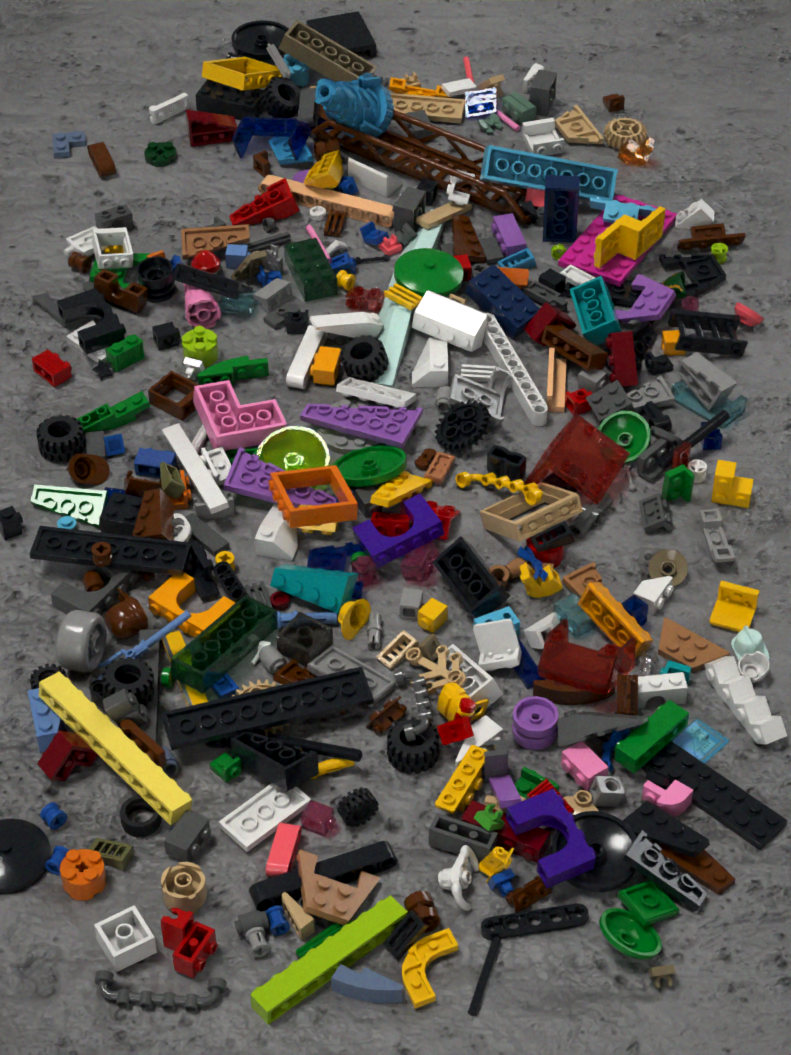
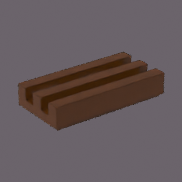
(336, 216)

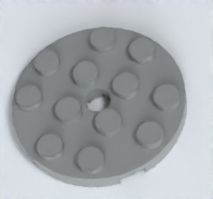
(343, 442)

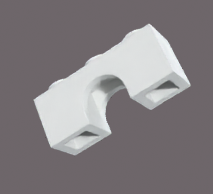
(668, 686)

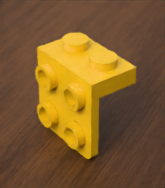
(734, 606)

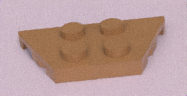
(687, 647)

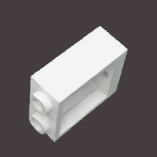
(118, 236)

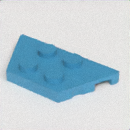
(283, 152)

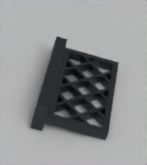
(210, 281)

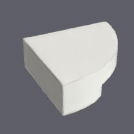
(336, 246)

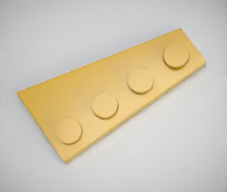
(399, 487)

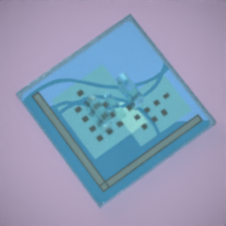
(700, 740)

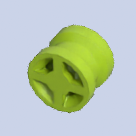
(720, 252)

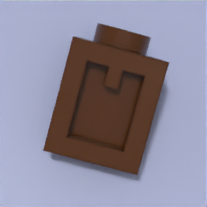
(614, 102)
(261, 163)

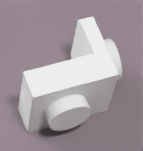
(459, 197)

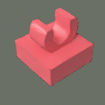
(390, 246)

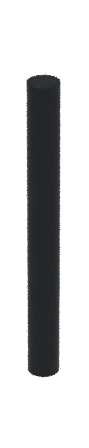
(484, 976)

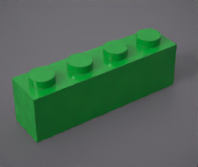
(651, 736)

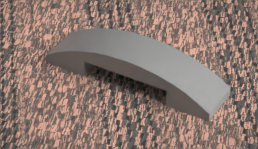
(715, 537)

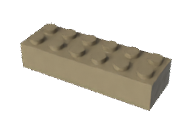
(323, 54)

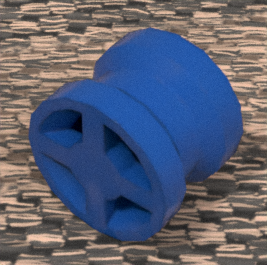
(53, 816)

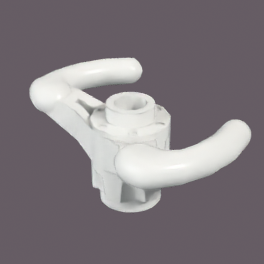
(458, 876)

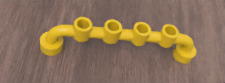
(531, 491)

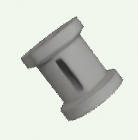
(257, 942)

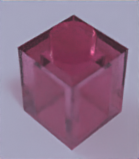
(318, 818)

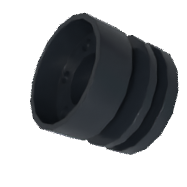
(157, 276)

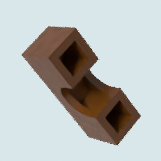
(132, 297)

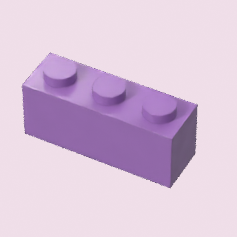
(508, 234)

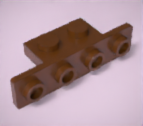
(708, 235)

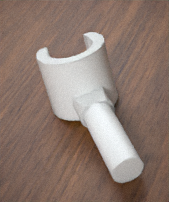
(260, 646)

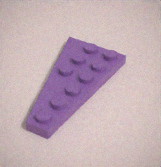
(250, 478)

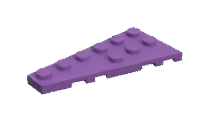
(368, 422)

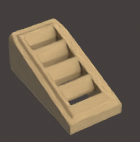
(402, 638)
(301, 921)

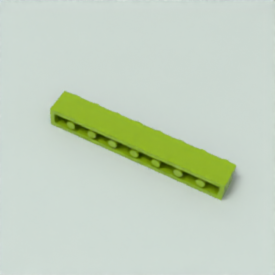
(320, 963)

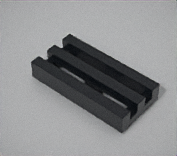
(408, 937)

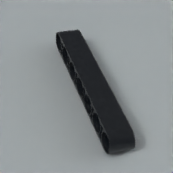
(341, 868)

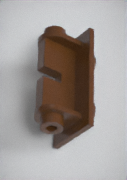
(627, 694)
(391, 709)
(528, 895)

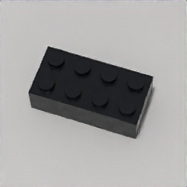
(229, 101)
(470, 578)

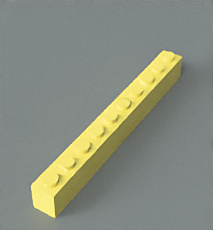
(115, 748)

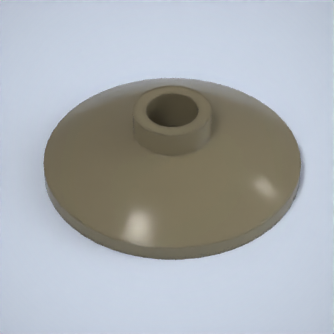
(671, 559)

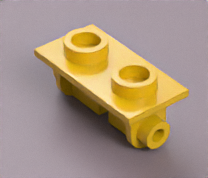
(496, 861)

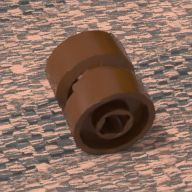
(322, 148)
(424, 905)

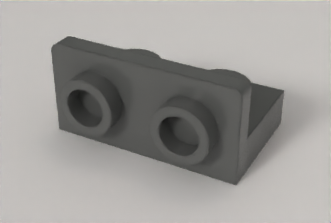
(647, 461)
(655, 513)

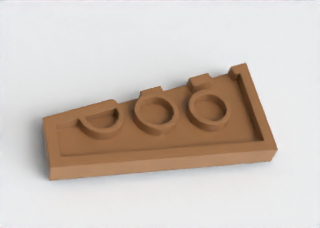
(212, 238)

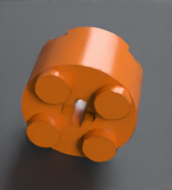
(83, 874)

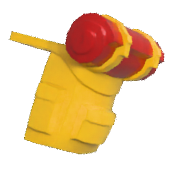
(455, 703)

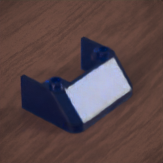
(295, 129)

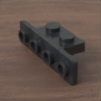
(201, 570)

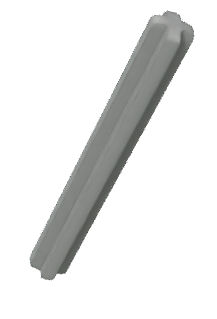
(278, 60)

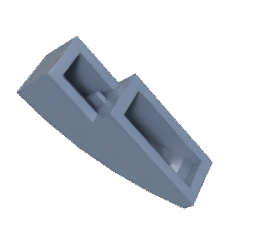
(366, 986)

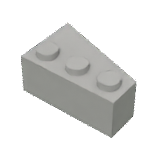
(705, 380)

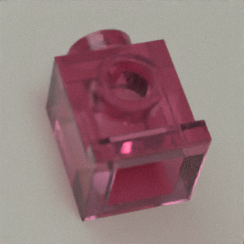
(365, 565)

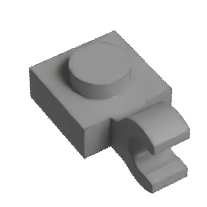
(273, 261)

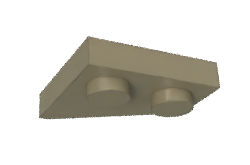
(250, 265)

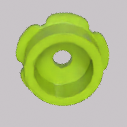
(555, 254)

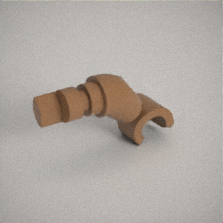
(512, 569)

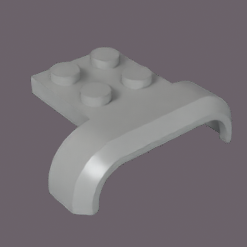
(490, 396)

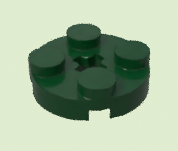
(165, 148)

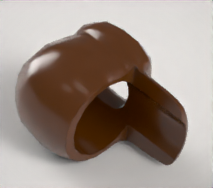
(126, 617)

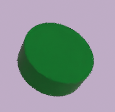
(166, 679)

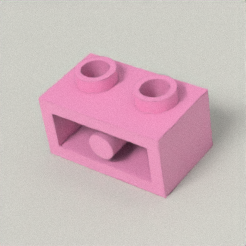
(583, 764)

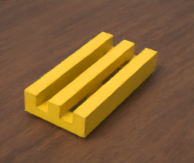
(405, 296)

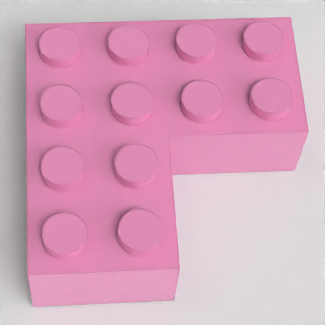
(235, 424)

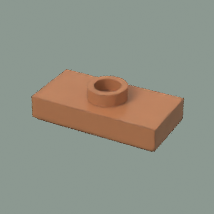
(440, 467)

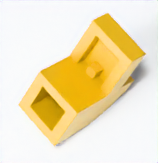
(537, 588)

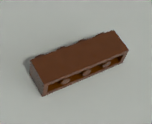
(574, 347)

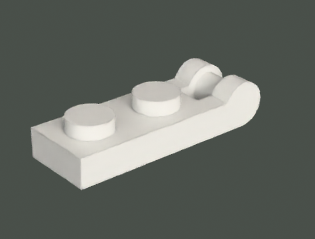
(169, 108)

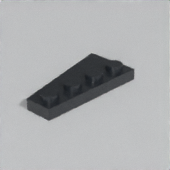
(666, 830)
(654, 865)

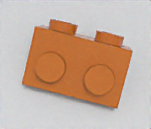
(517, 276)

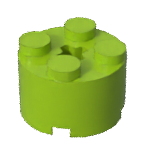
(200, 345)

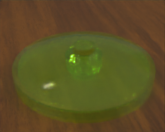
(294, 449)

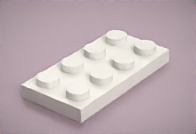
(371, 391)
(262, 814)

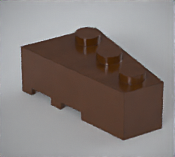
(155, 516)

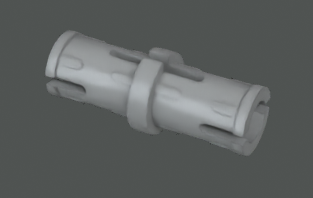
(374, 631)

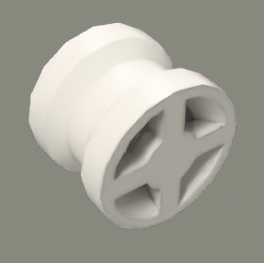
(699, 470)

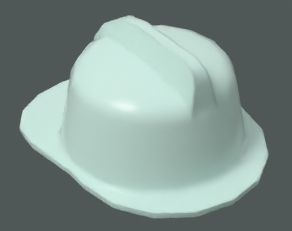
(748, 642)

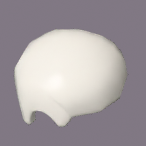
(754, 665)

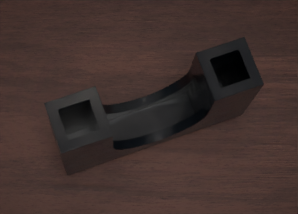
(93, 305)

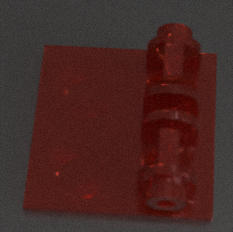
(358, 294)

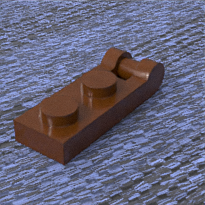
(144, 742)

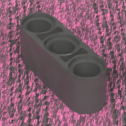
(308, 108)

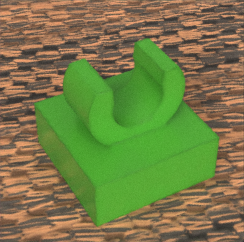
(488, 819)

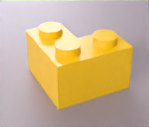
(729, 488)

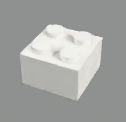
(125, 938)

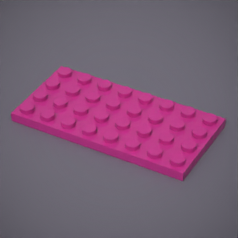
(620, 266)

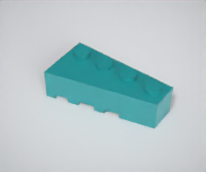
(316, 586)

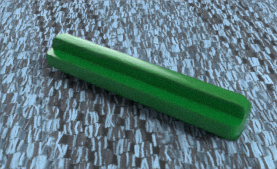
(319, 939)

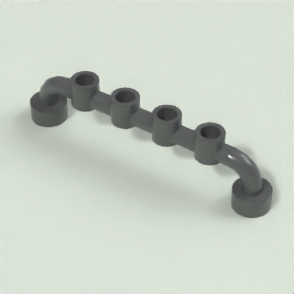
(422, 701)
(168, 1000)

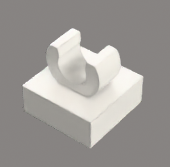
(193, 367)

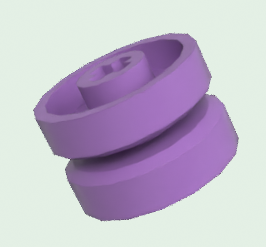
(535, 723)

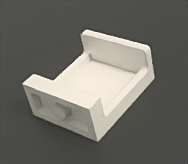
(542, 137)

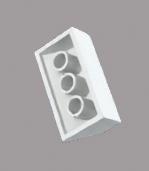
(450, 321)

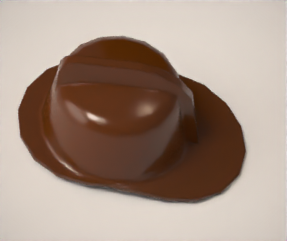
(88, 469)

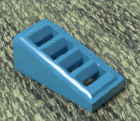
(522, 260)

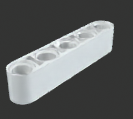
(300, 368)

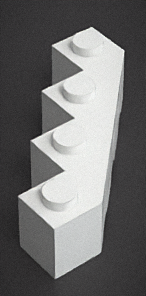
(741, 699)

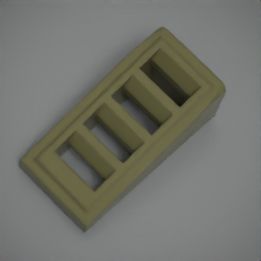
(171, 480)
(119, 862)

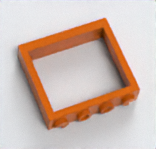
(318, 514)

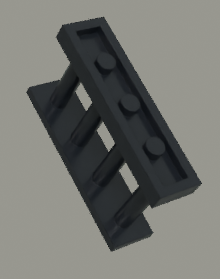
(711, 322)

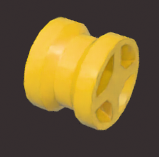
(345, 280)
(226, 556)

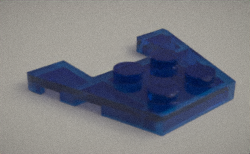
(335, 559)

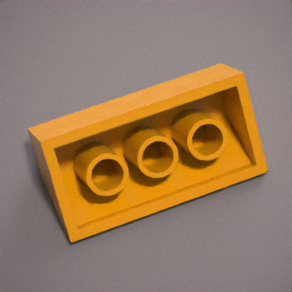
(613, 618)

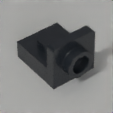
(658, 364)

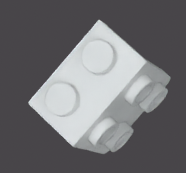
(497, 645)

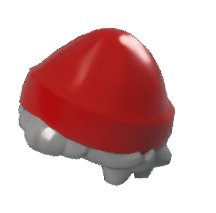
(206, 261)

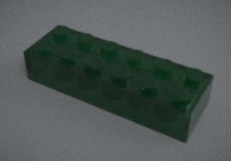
(223, 644)

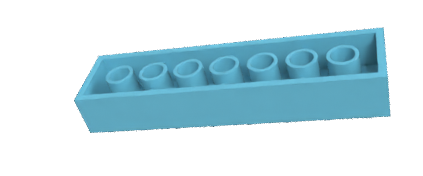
(529, 171)

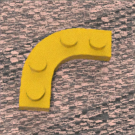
(418, 959)

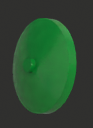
(428, 270)
(371, 465)

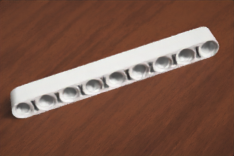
(521, 382)

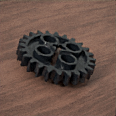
(463, 426)

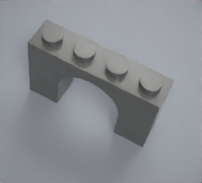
(68, 598)

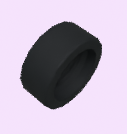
(142, 828)

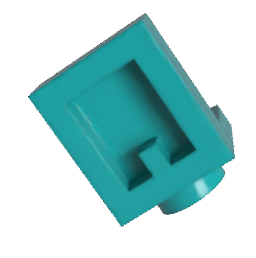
(673, 667)

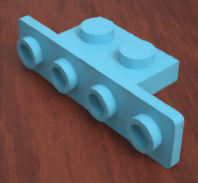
(614, 209)

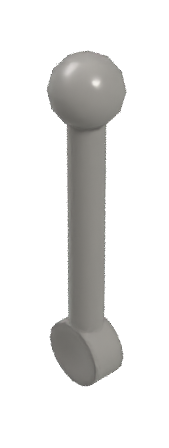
(627, 467)

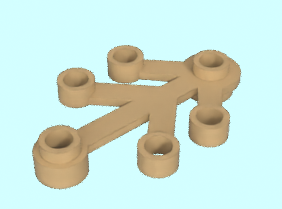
(416, 658)

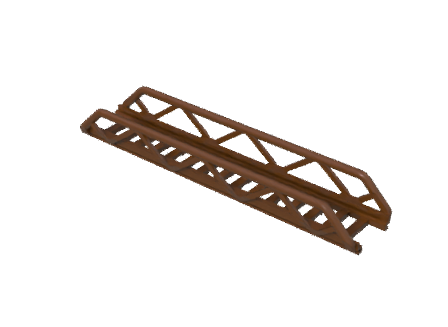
(421, 154)

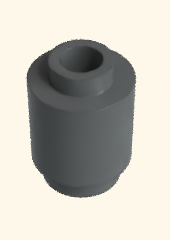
(251, 920)

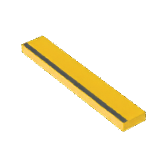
(173, 644)

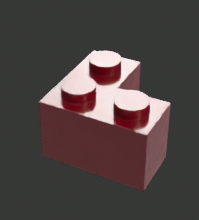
(547, 316)
(64, 753)

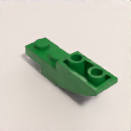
(234, 369)
(120, 414)

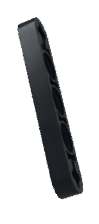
(543, 915)

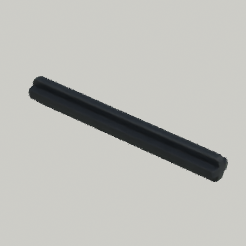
(696, 437)
(321, 748)

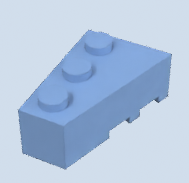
(45, 720)

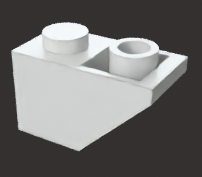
(696, 214)
(655, 592)
(538, 632)

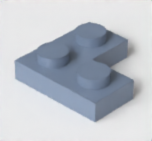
(63, 142)

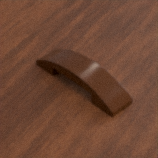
(566, 694)

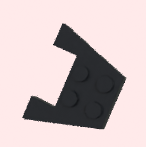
(701, 269)

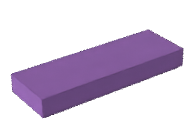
(504, 791)

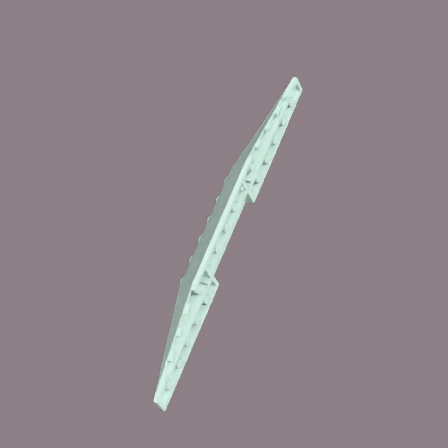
(398, 319)

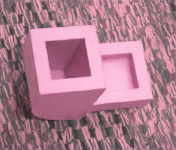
(672, 800)

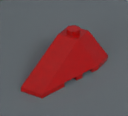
(275, 203)

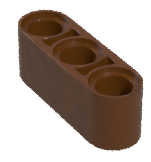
(101, 159)

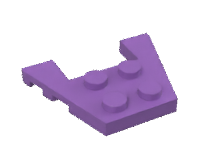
(650, 304)

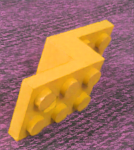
(629, 237)

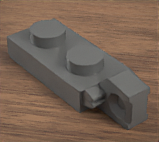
(545, 294)

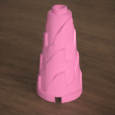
(200, 307)

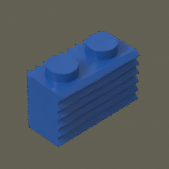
(148, 461)

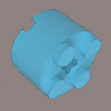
(299, 71)

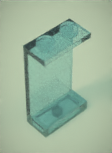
(688, 400)

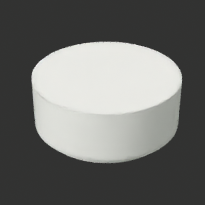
(317, 213)

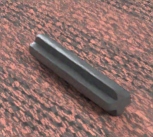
(267, 242)

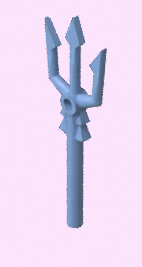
(144, 646)

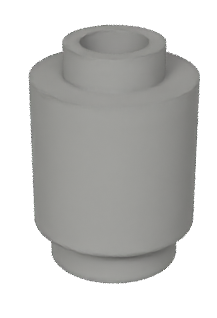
(442, 399)
(272, 658)

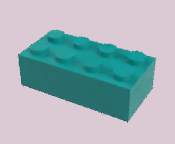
(595, 310)

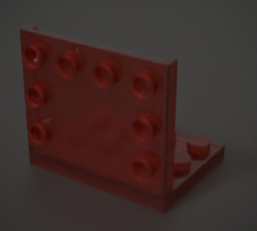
(582, 459)

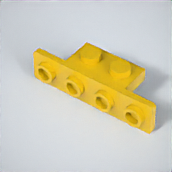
(463, 782)

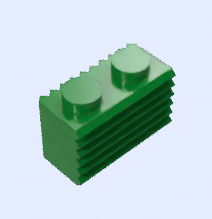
(125, 353)

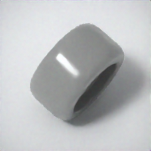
(81, 641)

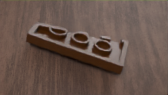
(465, 239)

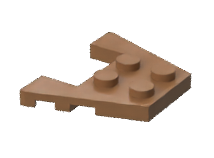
(329, 897)

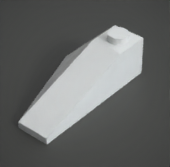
(349, 324)
(275, 537)
(478, 683)

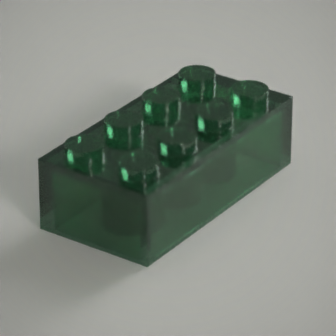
(310, 269)

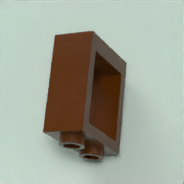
(173, 380)

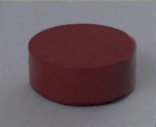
(279, 601)

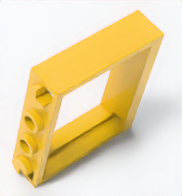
(235, 70)

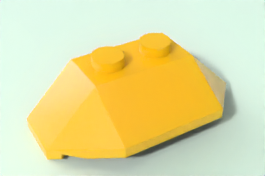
(326, 171)

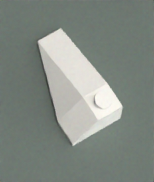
(432, 365)

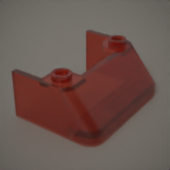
(583, 666)

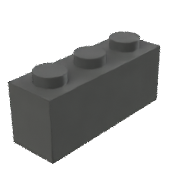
(453, 834)

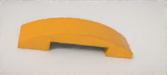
(398, 86)

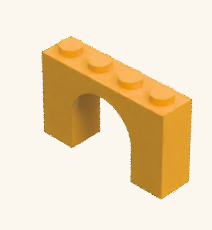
(175, 591)

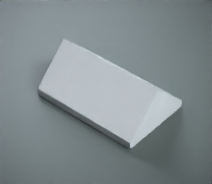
(372, 178)

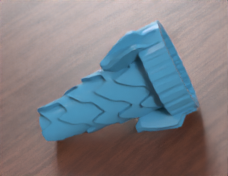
(357, 104)

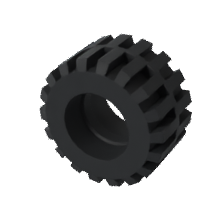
(280, 98)
(364, 358)
(60, 438)
(131, 675)
(412, 758)

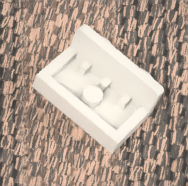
(216, 463)

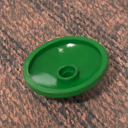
(628, 426)
(628, 935)

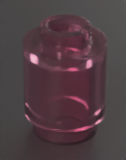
(690, 303)

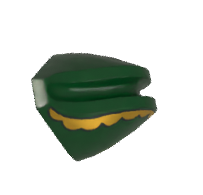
(677, 283)

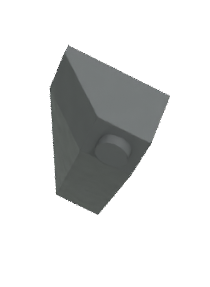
(582, 725)

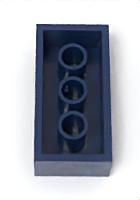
(561, 208)
(503, 299)

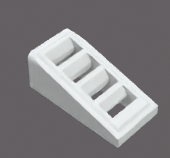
(528, 79)

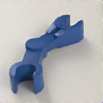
(528, 555)
(616, 736)

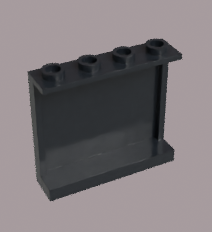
(346, 30)

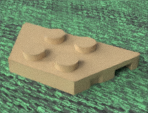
(578, 128)

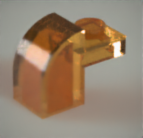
(636, 154)

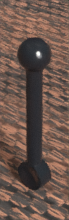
(358, 260)

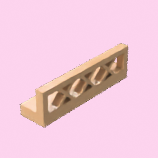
(556, 383)

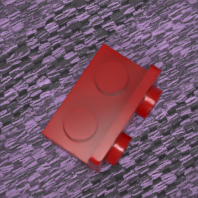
(390, 523)

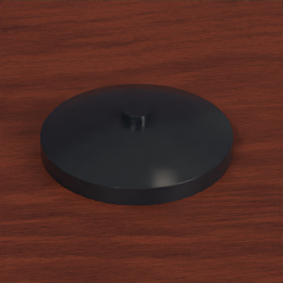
(253, 37)
(611, 841)
(22, 855)

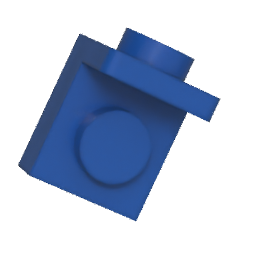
(347, 186)
(372, 235)
(343, 262)
(266, 277)

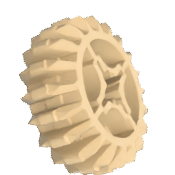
(622, 129)

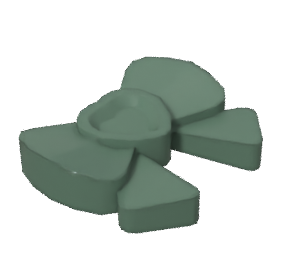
(488, 122)

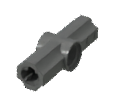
(591, 516)

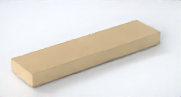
(442, 214)

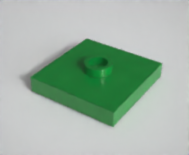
(648, 903)

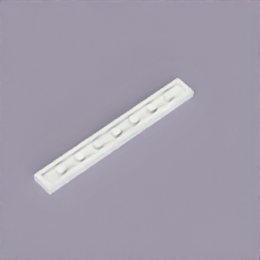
(195, 468)

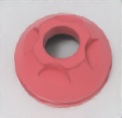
(747, 315)

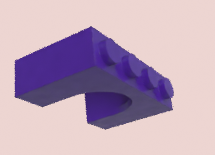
(386, 549)
(550, 811)

